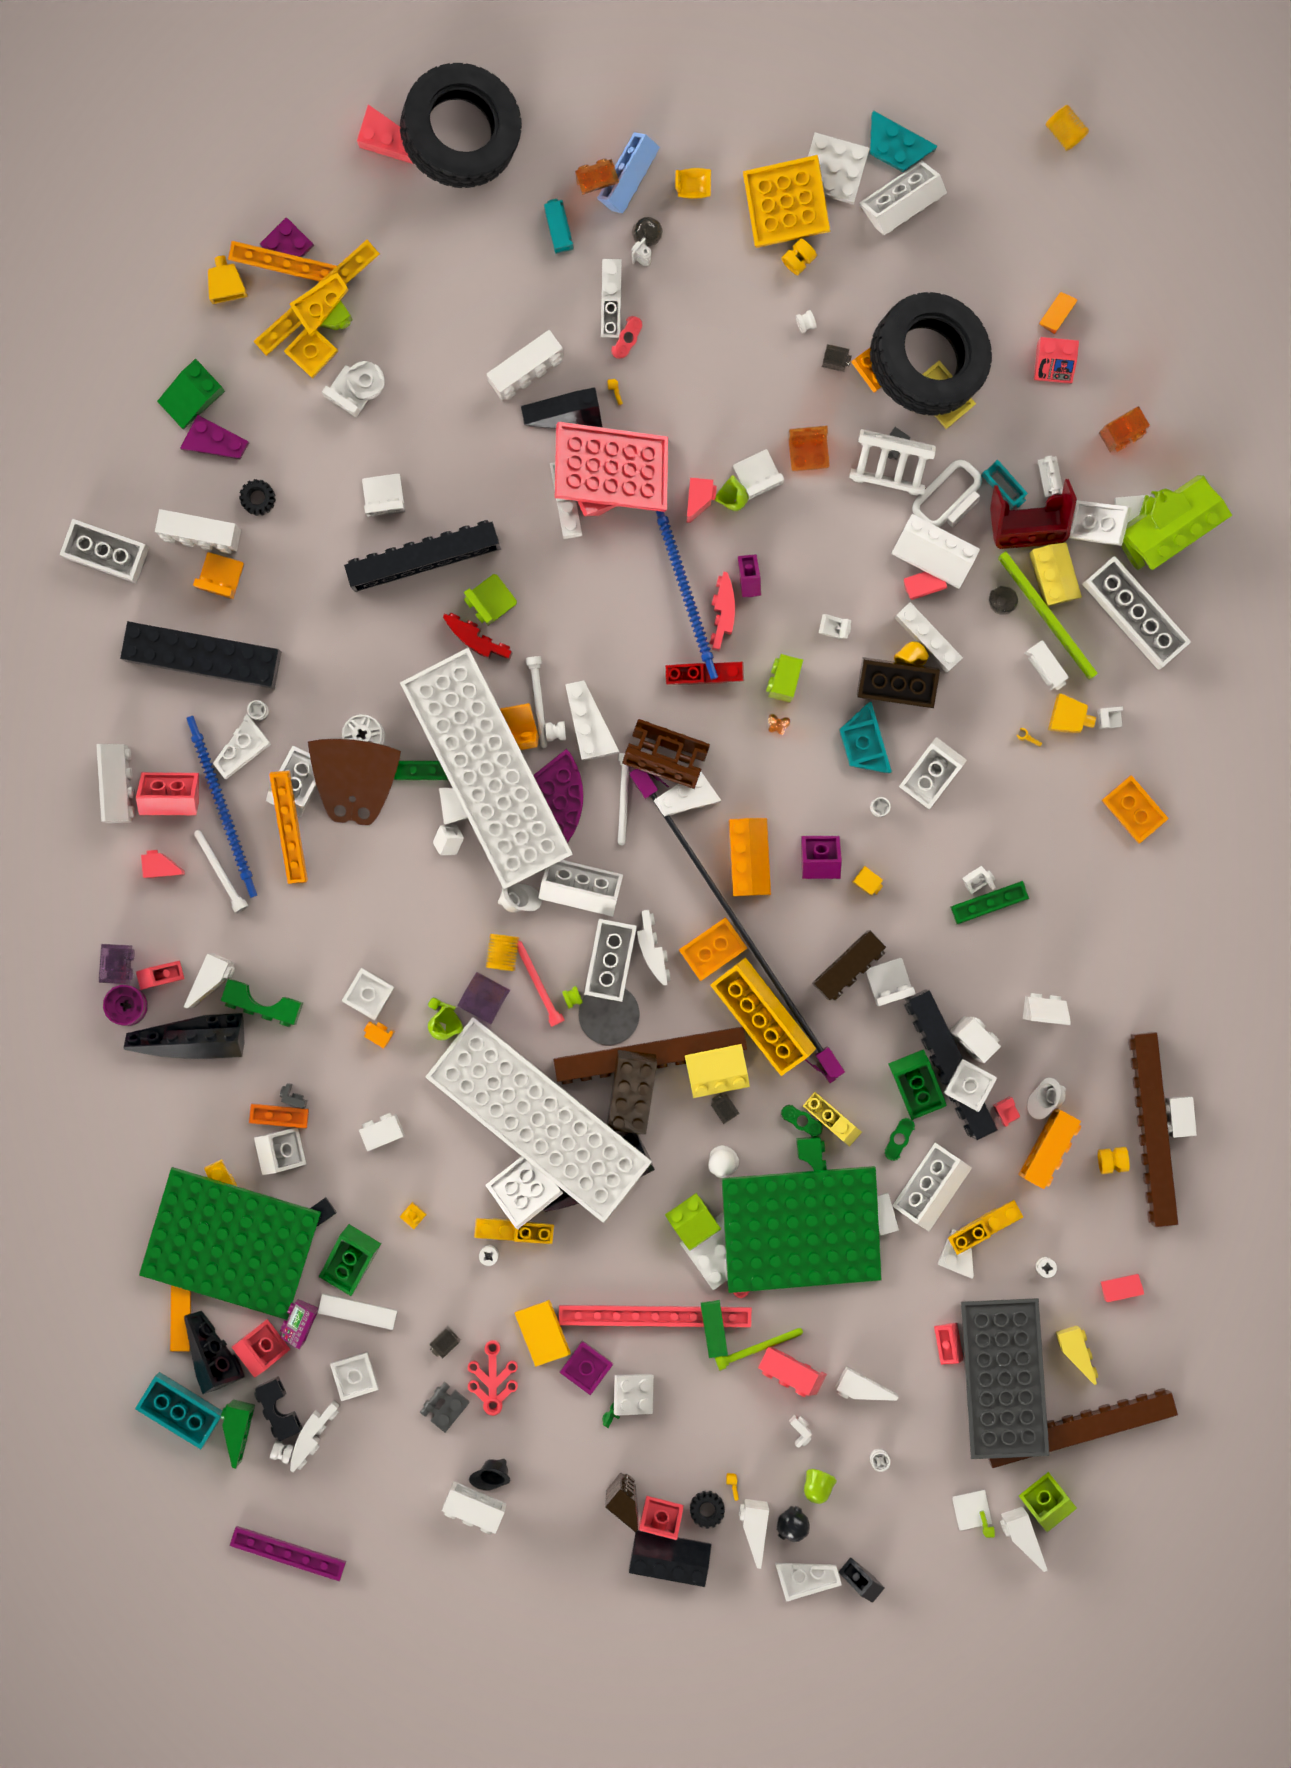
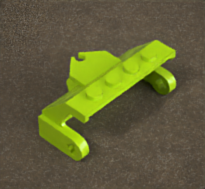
(1173, 522)

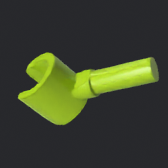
(434, 1003)
(988, 1532)

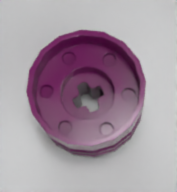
(114, 1007)

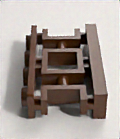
(662, 765)

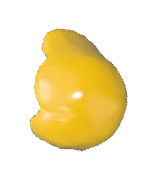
(912, 653)

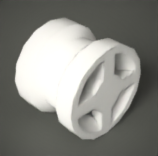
(806, 321)
(491, 1253)
(1043, 1265)

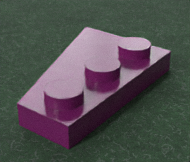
(212, 439)

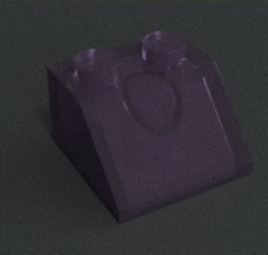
(116, 963)
(483, 998)

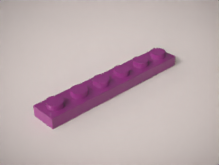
(287, 1553)

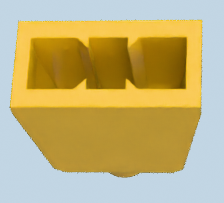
(225, 282)
(1069, 715)

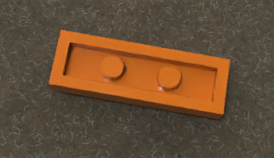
(279, 1115)

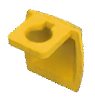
(693, 183)

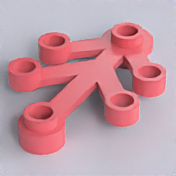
(492, 1381)

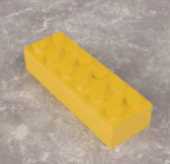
(763, 1016)

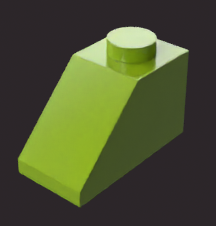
(337, 318)

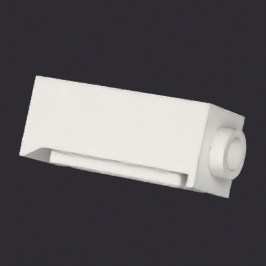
(1047, 665)

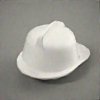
(519, 898)
(1046, 1098)

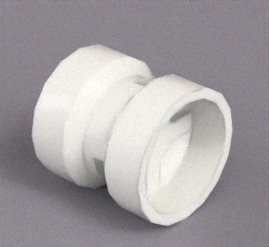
(254, 710)
(555, 731)
(880, 807)
(277, 1451)
(880, 1463)

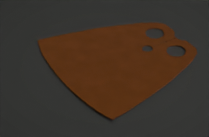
(353, 769)

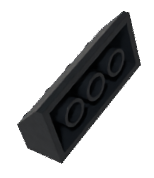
(670, 1559)

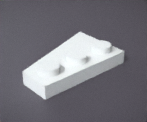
(806, 1579)

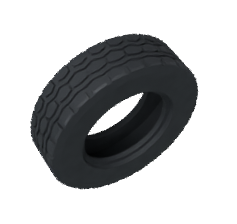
(474, 86)
(953, 322)

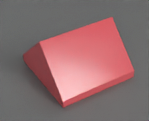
(661, 1517)

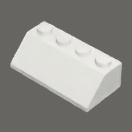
(903, 197)
(935, 551)
(115, 783)
(581, 887)
(931, 1187)

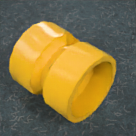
(804, 252)
(1113, 1160)

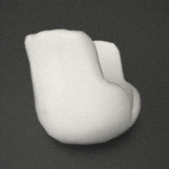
(723, 1161)

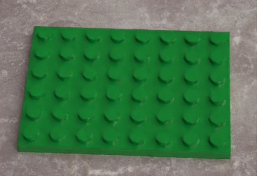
(801, 1229)
(229, 1243)

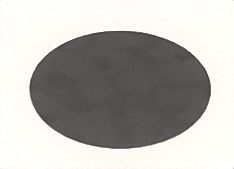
(609, 1020)

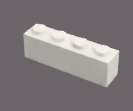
(923, 631)

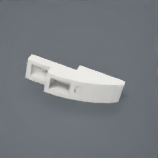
(611, 298)
(568, 514)
(654, 956)
(307, 1440)

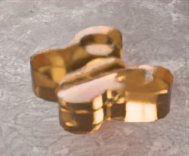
(778, 724)

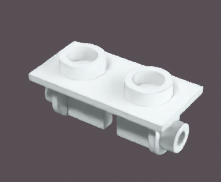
(641, 253)
(1050, 476)

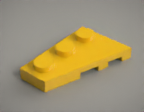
(319, 302)

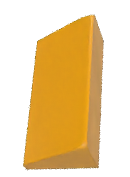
(1058, 312)

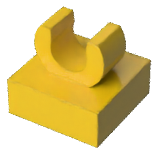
(413, 1215)

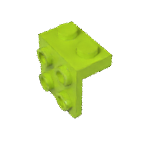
(490, 599)

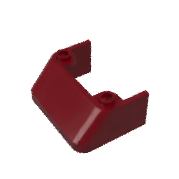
(1033, 525)

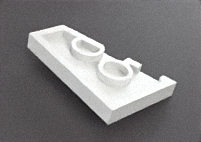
(242, 748)
(684, 798)

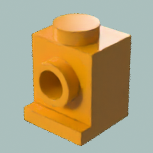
(378, 1034)

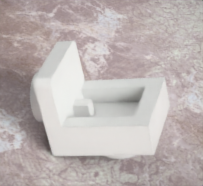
(835, 626)
(978, 879)
(801, 1426)

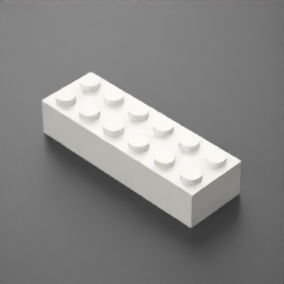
(1136, 613)

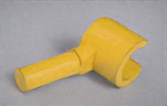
(613, 385)
(1029, 738)
(731, 1479)

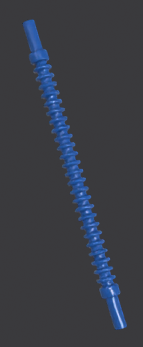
(706, 656)
(245, 873)

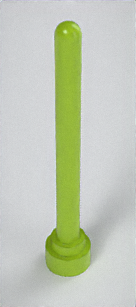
(724, 1361)

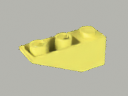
(832, 1119)
(1073, 1346)

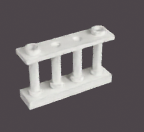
(905, 448)

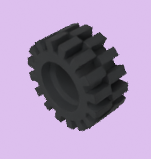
(253, 486)
(703, 1520)

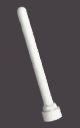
(534, 665)
(623, 801)
(238, 903)

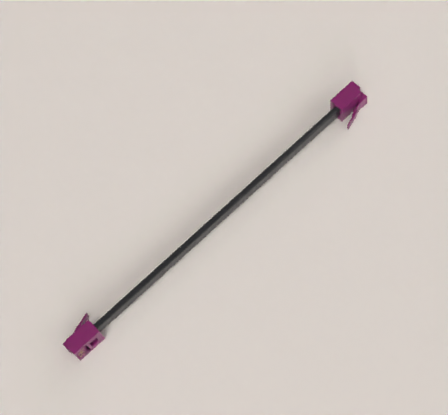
(825, 1056)

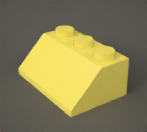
(1055, 574)
(717, 1071)

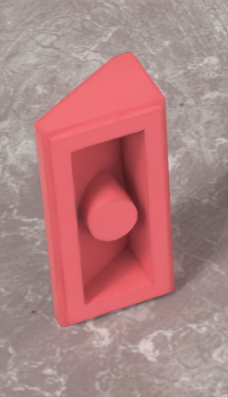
(922, 585)
(1122, 1288)
(949, 1343)

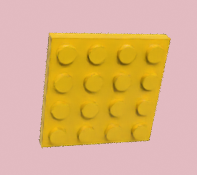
(786, 201)

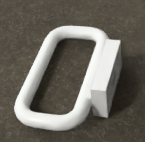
(962, 504)

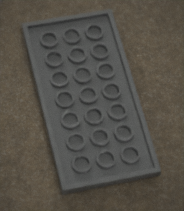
(1004, 1378)

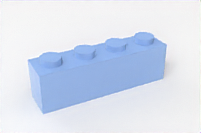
(630, 170)

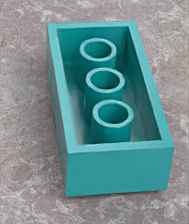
(179, 1410)

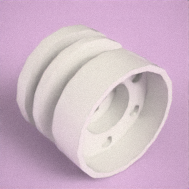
(364, 723)

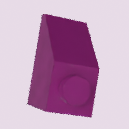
(749, 575)

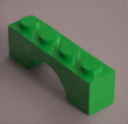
(239, 995)
(810, 1150)

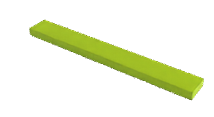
(1047, 615)

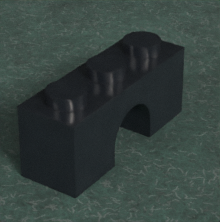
(282, 1424)

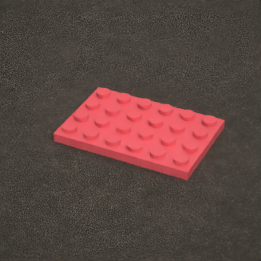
(611, 467)

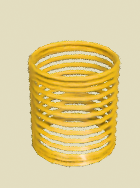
(1076, 134)
(500, 950)

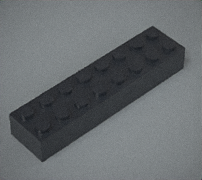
(422, 556)
(200, 655)
(946, 1058)

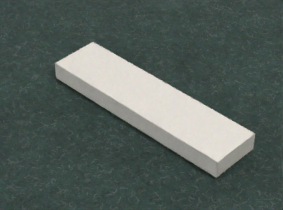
(357, 1311)

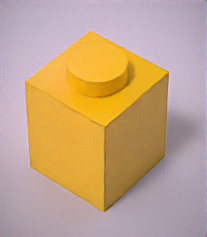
(868, 881)

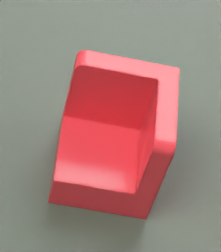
(1006, 1110)

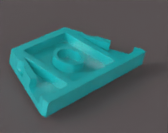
(896, 143)
(864, 741)

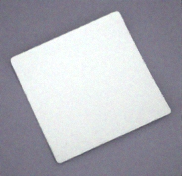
(968, 1508)

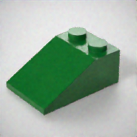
(190, 394)
(917, 1084)
(349, 1259)
(236, 1427)

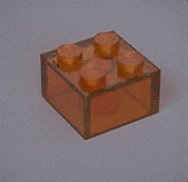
(1124, 429)

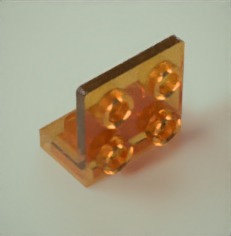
(596, 176)
(808, 448)

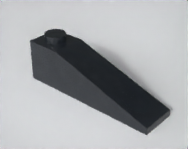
(575, 407)
(211, 1359)

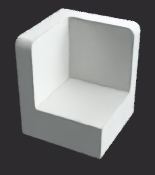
(1109, 717)
(448, 840)

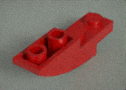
(469, 633)
(698, 674)

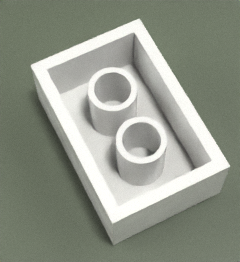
(474, 1508)

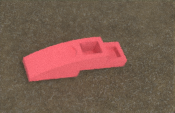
(725, 604)

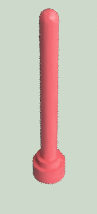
(554, 1016)

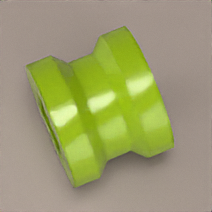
(572, 997)

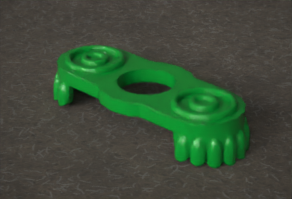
(791, 1114)
(904, 1127)

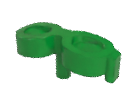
(608, 1416)

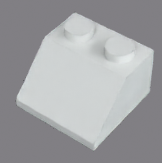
(280, 1151)

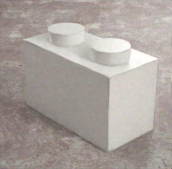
(1181, 1116)
(381, 1132)

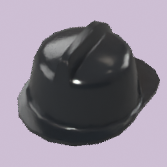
(491, 1476)

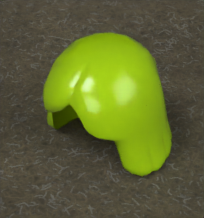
(729, 492)
(450, 1018)
(818, 1486)

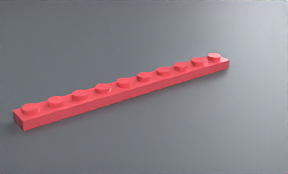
(648, 1316)

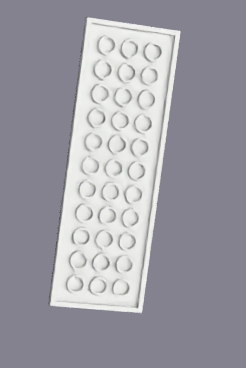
(486, 768)
(538, 1119)

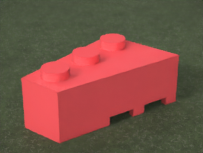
(381, 136)
(791, 1372)

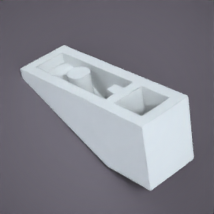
(860, 1387)

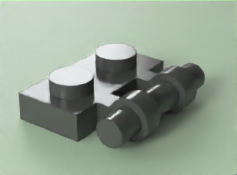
(449, 1411)

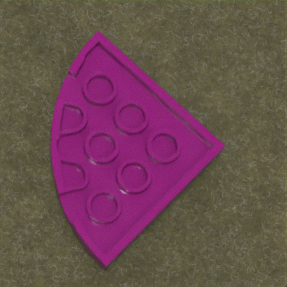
(563, 791)

